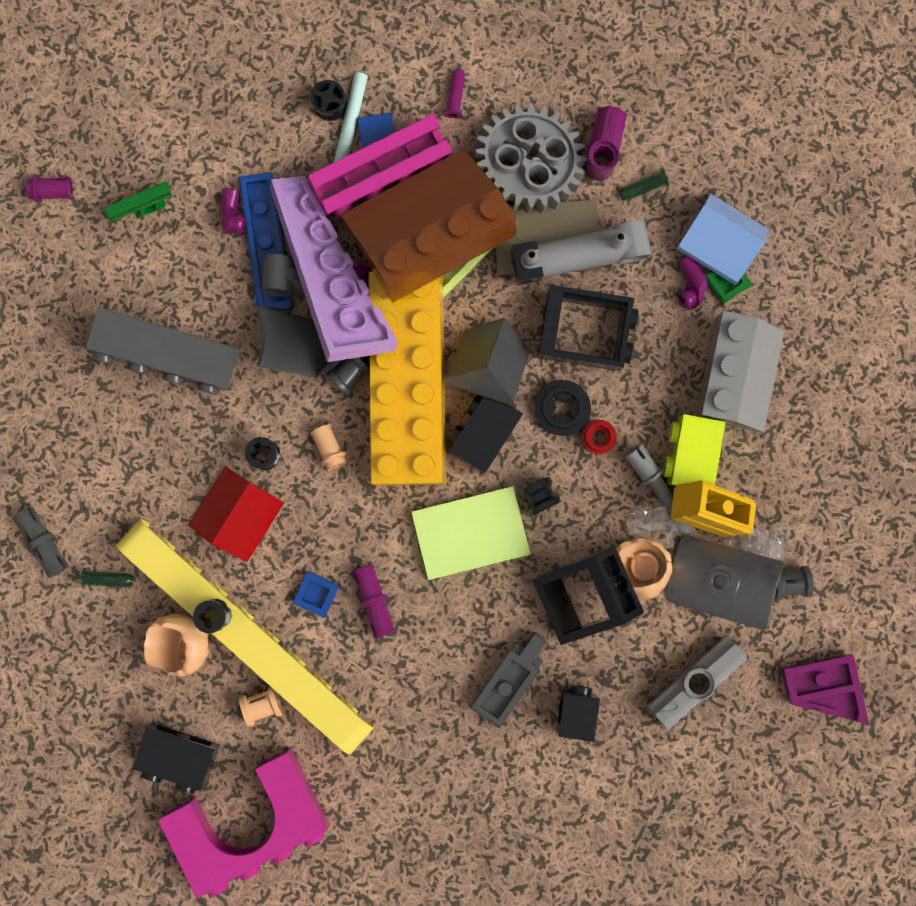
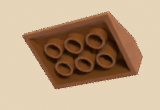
(430, 224)

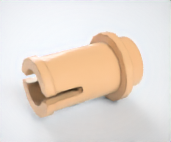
(328, 448)

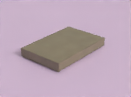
(566, 221)

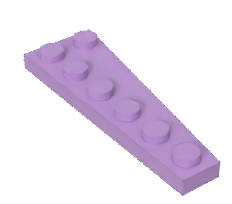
(336, 297)

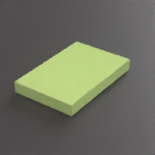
(470, 533)

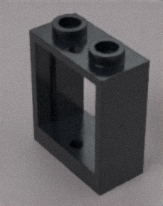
(627, 321)
(605, 570)

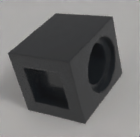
(578, 713)

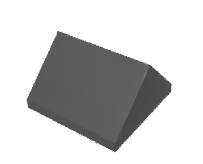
(489, 361)

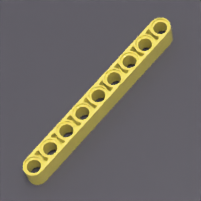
(248, 641)

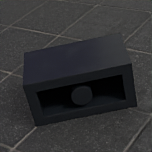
(484, 432)
(175, 758)

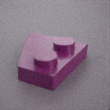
(827, 687)

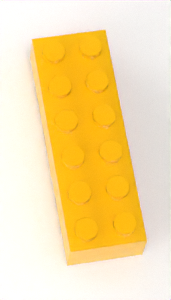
(409, 390)

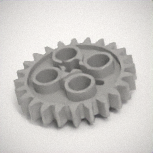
(544, 135)

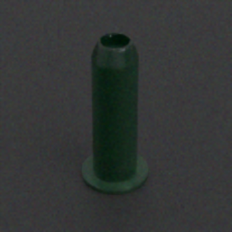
(644, 185)
(106, 579)

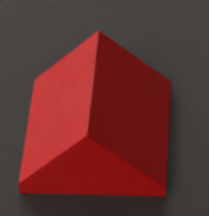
(235, 514)

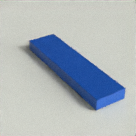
(262, 233)

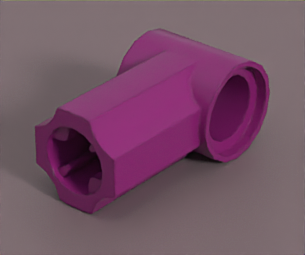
(605, 142)

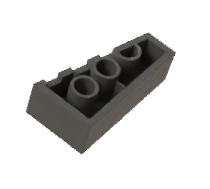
(161, 350)

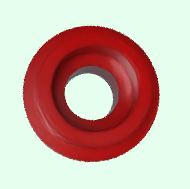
(607, 429)

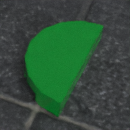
(140, 203)

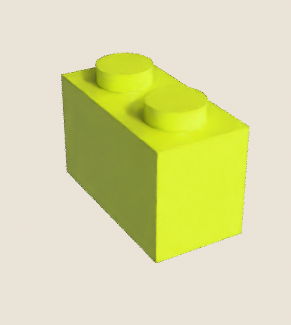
(694, 450)

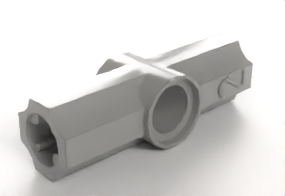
(714, 665)

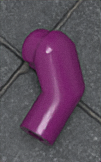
(228, 207)
(696, 284)

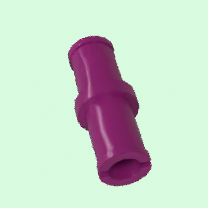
(373, 601)

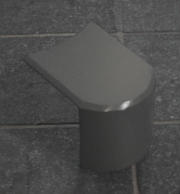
(291, 344)

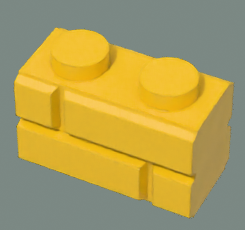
(713, 509)

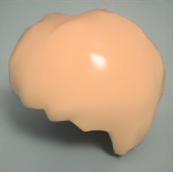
(646, 565)
(175, 645)

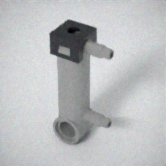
(619, 245)

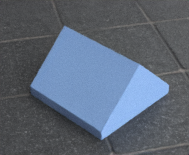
(723, 239)

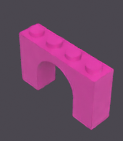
(212, 863)

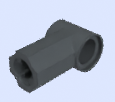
(280, 276)

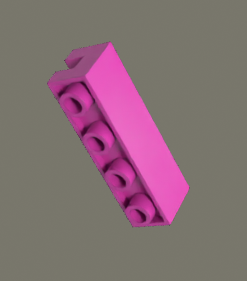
(379, 166)

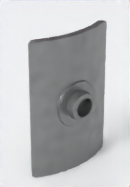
(724, 581)

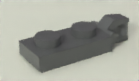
(509, 681)

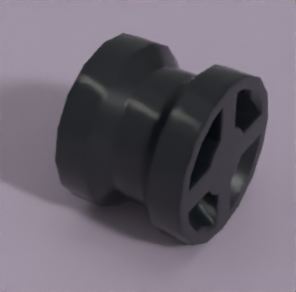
(325, 94)
(539, 496)

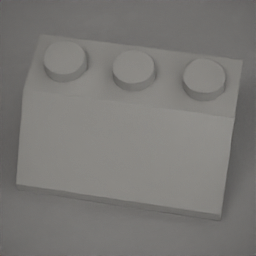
(740, 371)

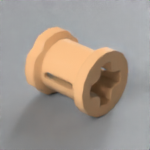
(260, 706)

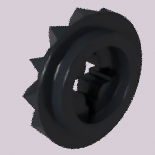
(564, 391)

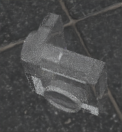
(648, 519)
(762, 542)

